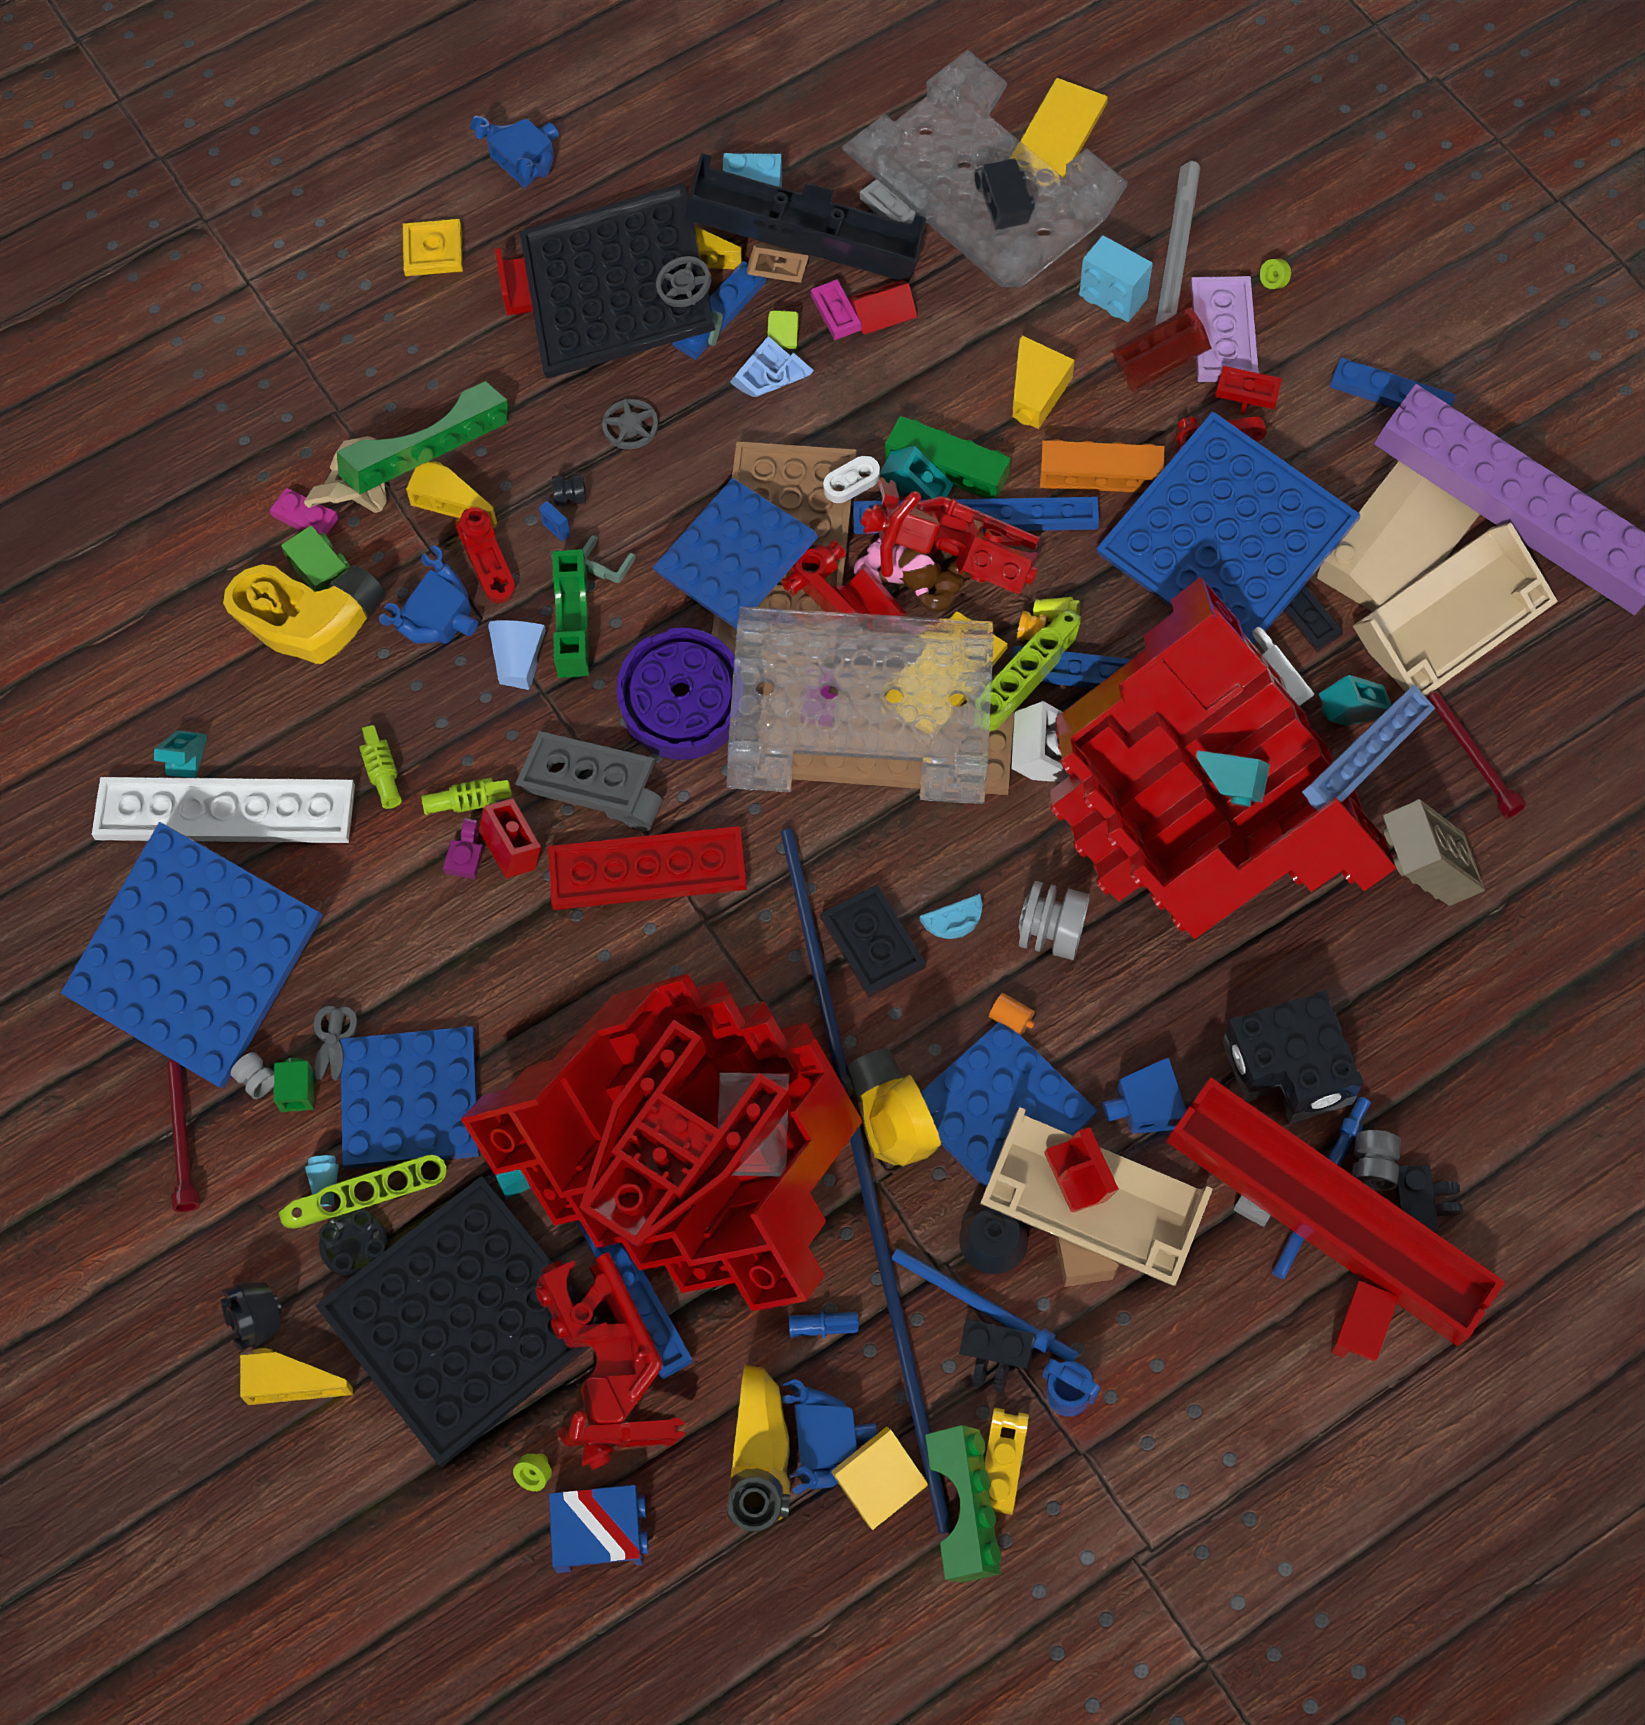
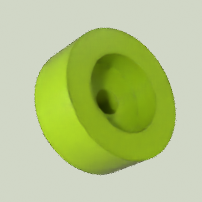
(1275, 273)
(532, 1471)

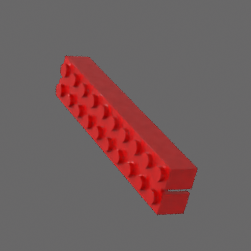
(1336, 1212)

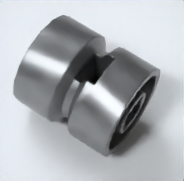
(1376, 1156)

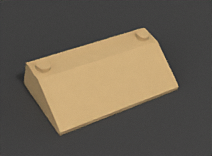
(1399, 538)
(1457, 611)
(1140, 1226)

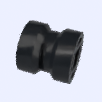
(572, 489)

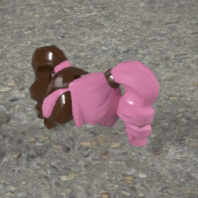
(918, 574)

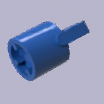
(1069, 1387)

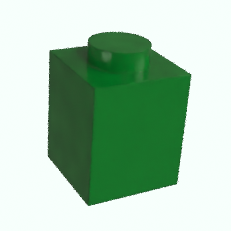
(294, 1085)

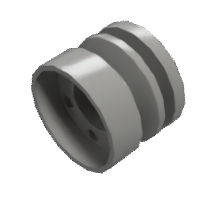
(1053, 920)

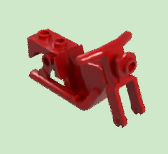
(955, 530)
(623, 1367)

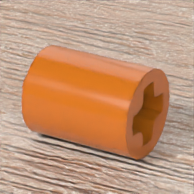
(1012, 1014)

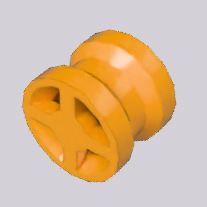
(1030, 625)

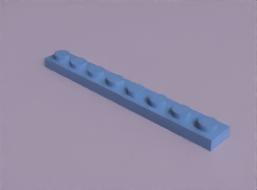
(1369, 749)

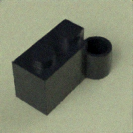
(1005, 193)

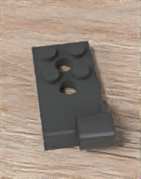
(612, 788)

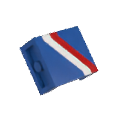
(597, 1527)

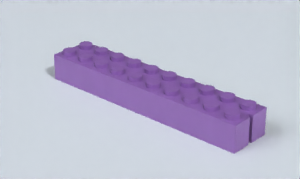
(1518, 490)

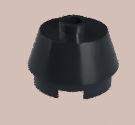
(993, 1241)
(251, 1313)

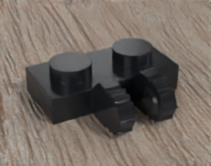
(1416, 1195)
(996, 1345)

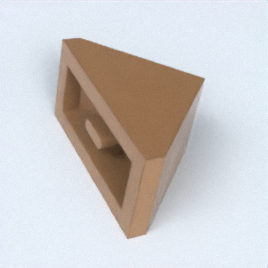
(777, 262)
(1082, 1265)

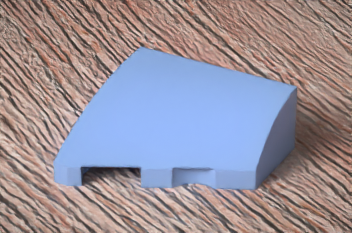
(769, 369)
(516, 651)

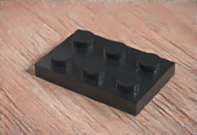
(872, 940)

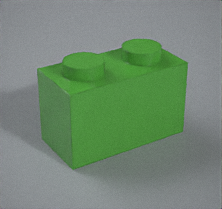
(314, 559)

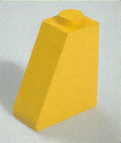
(1039, 381)

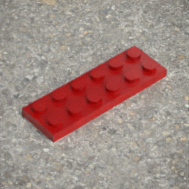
(646, 868)

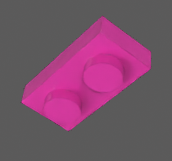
(836, 309)
(292, 511)

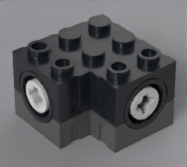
(1294, 1054)

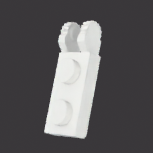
(1293, 681)

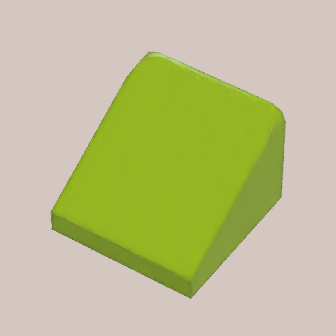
(783, 328)

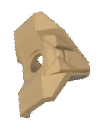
(338, 490)

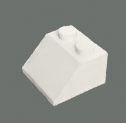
(1036, 743)

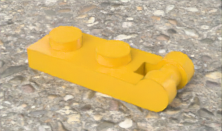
(1004, 1459)

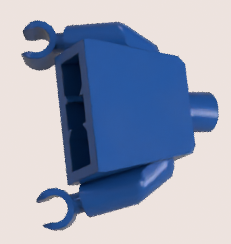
(519, 147)
(435, 608)
(824, 1435)

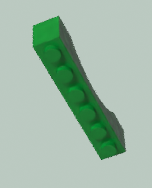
(378, 461)

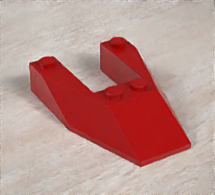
(664, 1157)

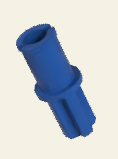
(823, 1324)

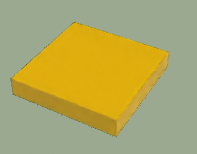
(432, 247)
(879, 1478)

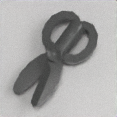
(332, 1050)

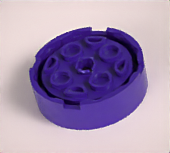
(682, 724)

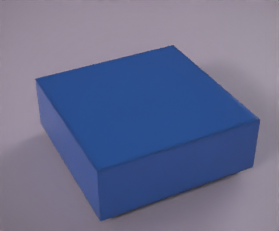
(554, 521)

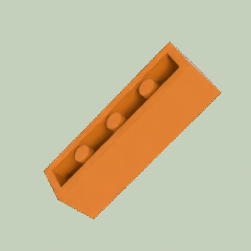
(1099, 466)

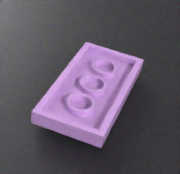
(1228, 319)

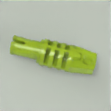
(380, 767)
(467, 796)

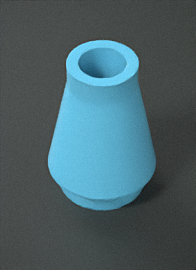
(321, 1173)

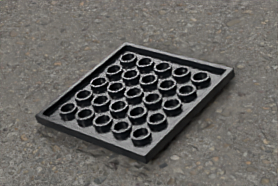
(598, 279)
(454, 1321)

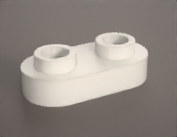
(849, 479)

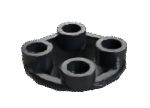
(351, 1242)

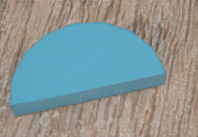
(955, 919)

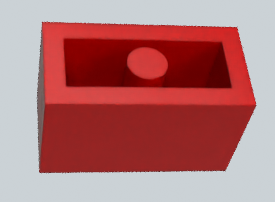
(509, 838)

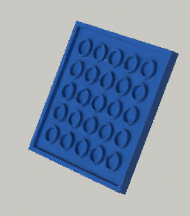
(1233, 519)
(191, 954)

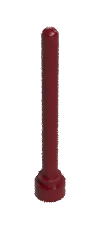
(1508, 801)
(185, 1196)

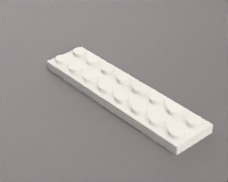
(225, 809)

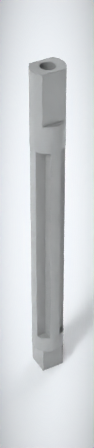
(1178, 241)

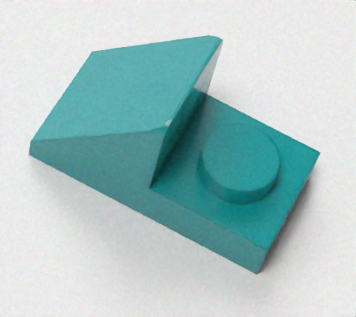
(181, 753)

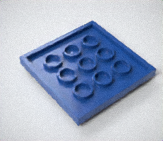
(735, 552)
(985, 1088)
(407, 1097)

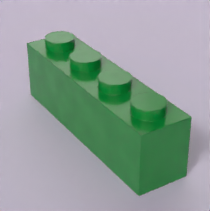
(960, 460)

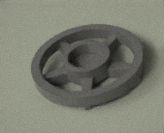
(683, 281)
(630, 424)

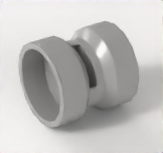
(253, 1074)

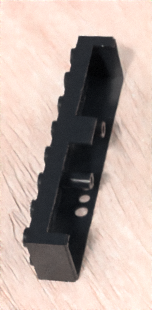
(804, 222)

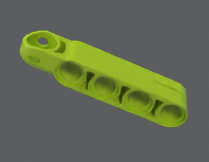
(1060, 635)
(313, 1212)

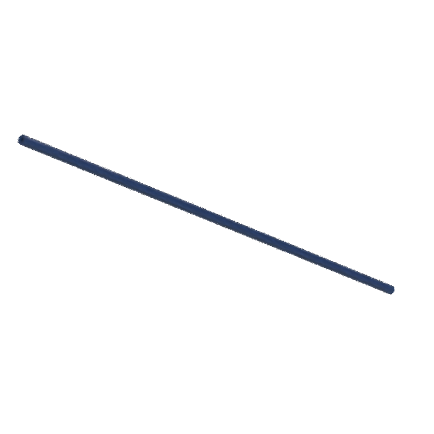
(867, 1186)

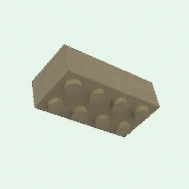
(1432, 853)

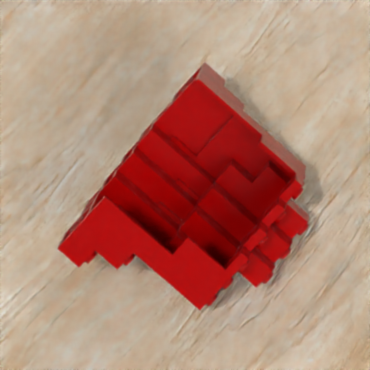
(1152, 810)
(747, 1227)

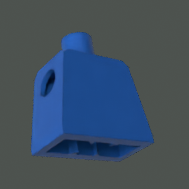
(1148, 1099)

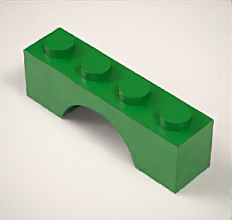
(571, 603)
(972, 1546)

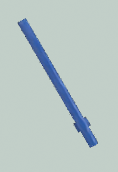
(1348, 1132)
(1044, 1340)

